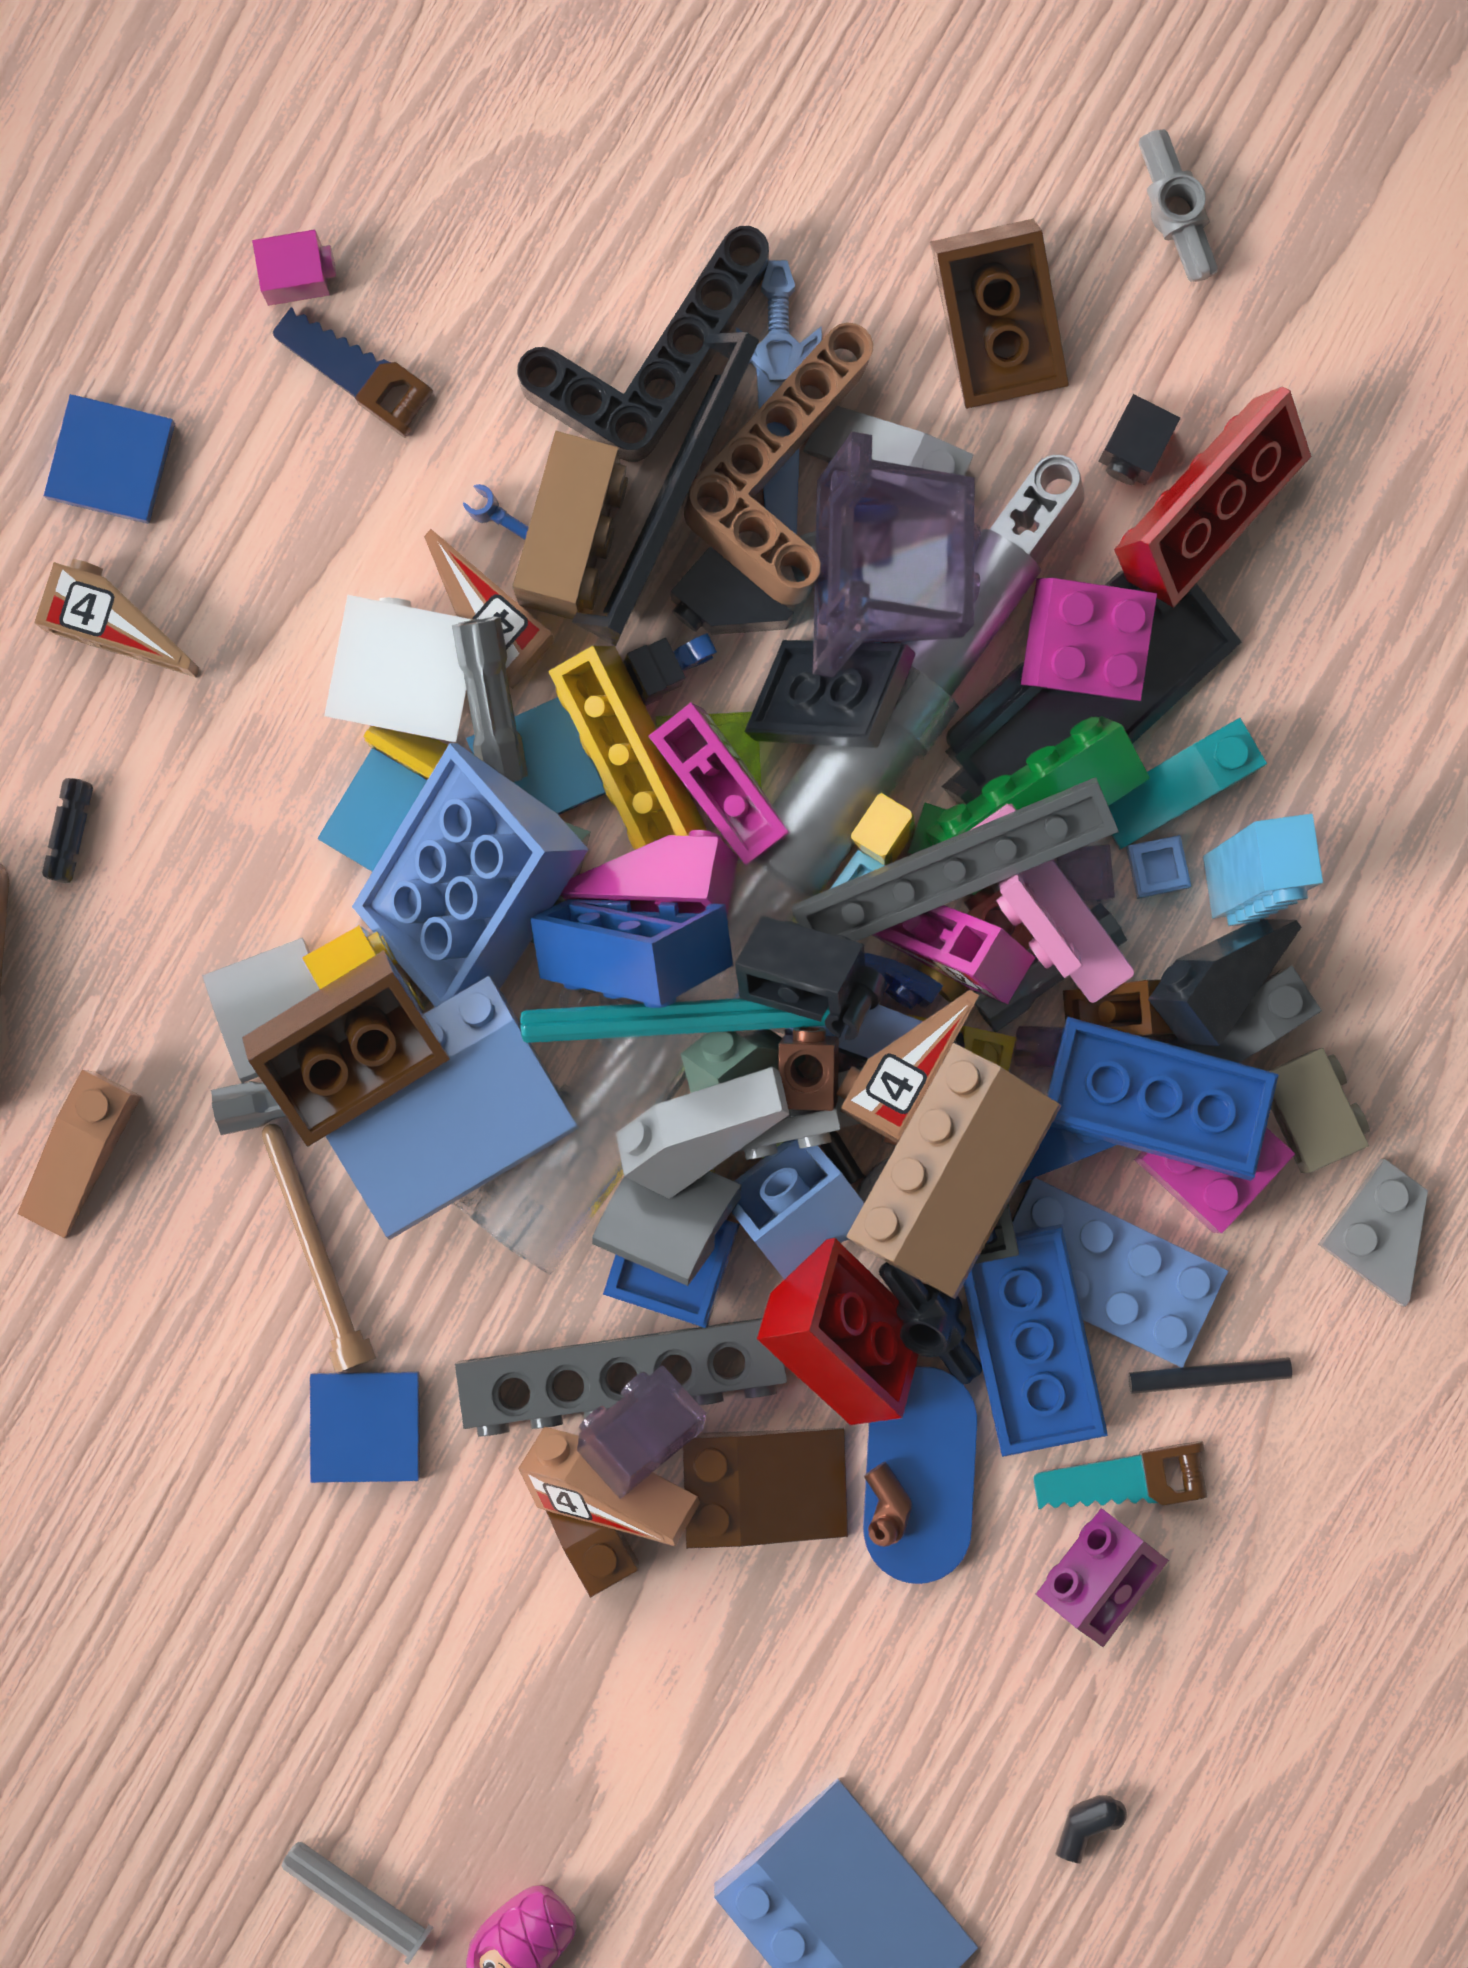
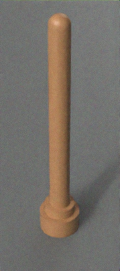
(349, 1345)

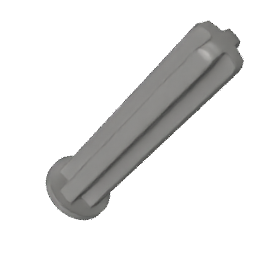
(355, 1900)

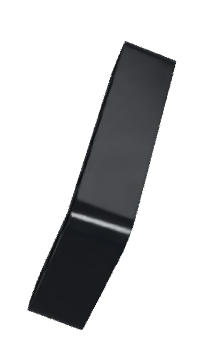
(663, 361)

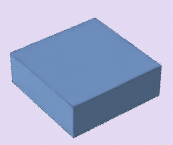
(1158, 866)

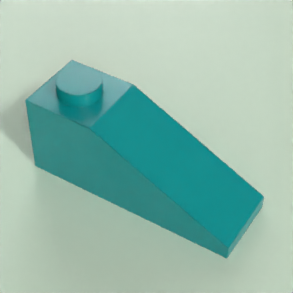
(1186, 781)

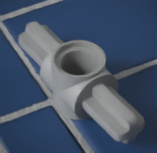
(1169, 182)

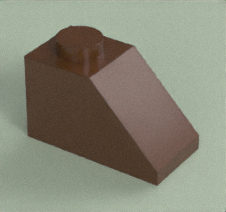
(1121, 1009)
(596, 1552)

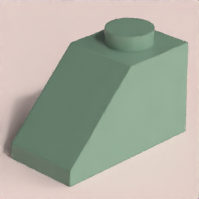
(730, 1055)

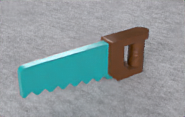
(1124, 1479)

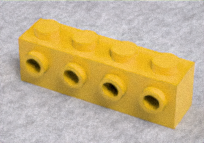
(616, 737)

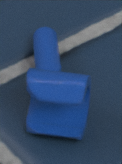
(495, 513)

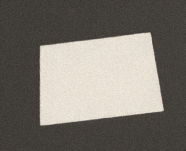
(397, 670)

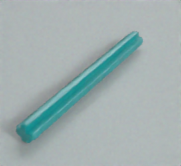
(639, 1020)

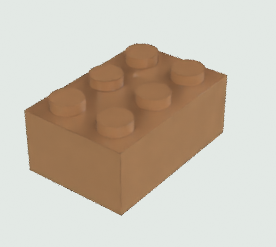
(570, 526)

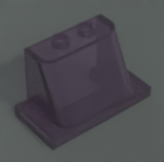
(891, 554)

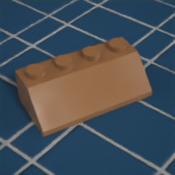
(953, 1170)

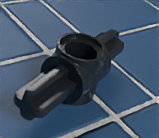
(931, 1323)

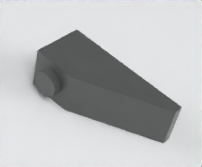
(1274, 1011)

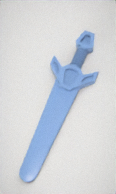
(774, 362)

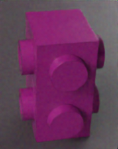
(1101, 1577)

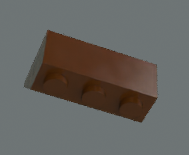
(344, 1048)

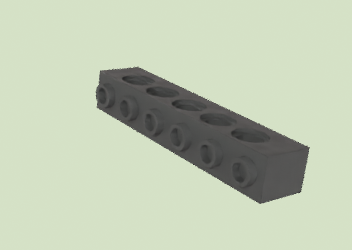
(482, 1378)

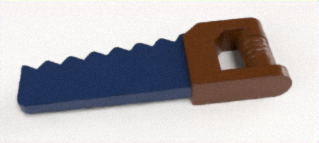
(353, 370)

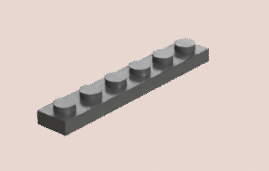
(961, 864)

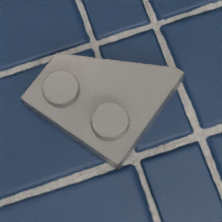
(1381, 1231)

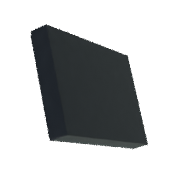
(830, 710)

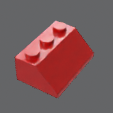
(841, 1335)

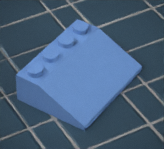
(467, 877)
(458, 1121)
(839, 1896)

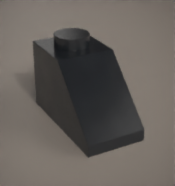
(725, 600)

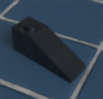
(1215, 983)

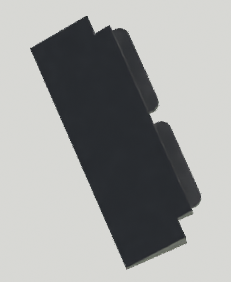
(739, 349)
(1021, 719)

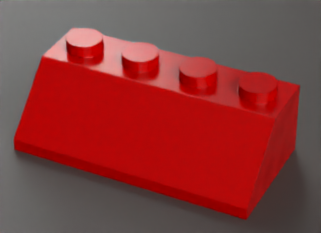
(1215, 498)

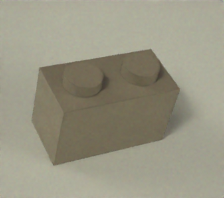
(1316, 1112)

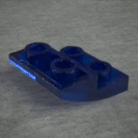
(905, 983)

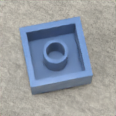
(795, 1204)

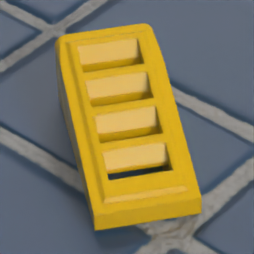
(884, 830)

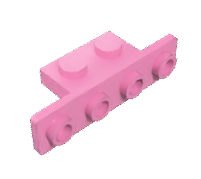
(1062, 926)

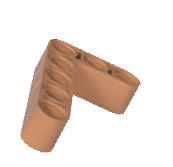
(768, 454)

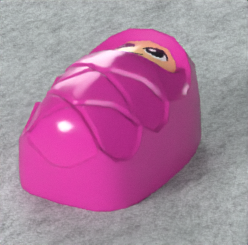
(524, 1932)

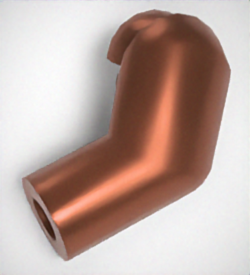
(892, 1507)

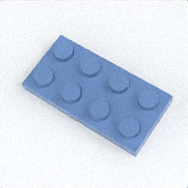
(1126, 1275)

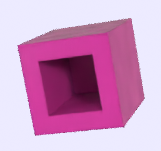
(293, 267)

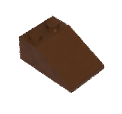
(1000, 312)
(766, 1487)

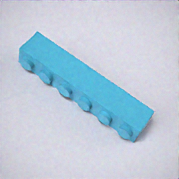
(1263, 869)

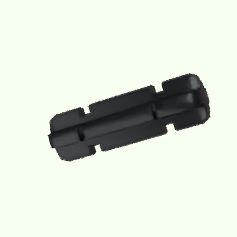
(67, 830)

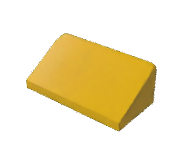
(410, 750)

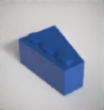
(631, 952)

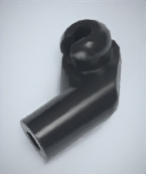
(1088, 1819)

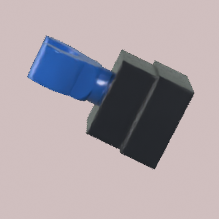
(659, 669)

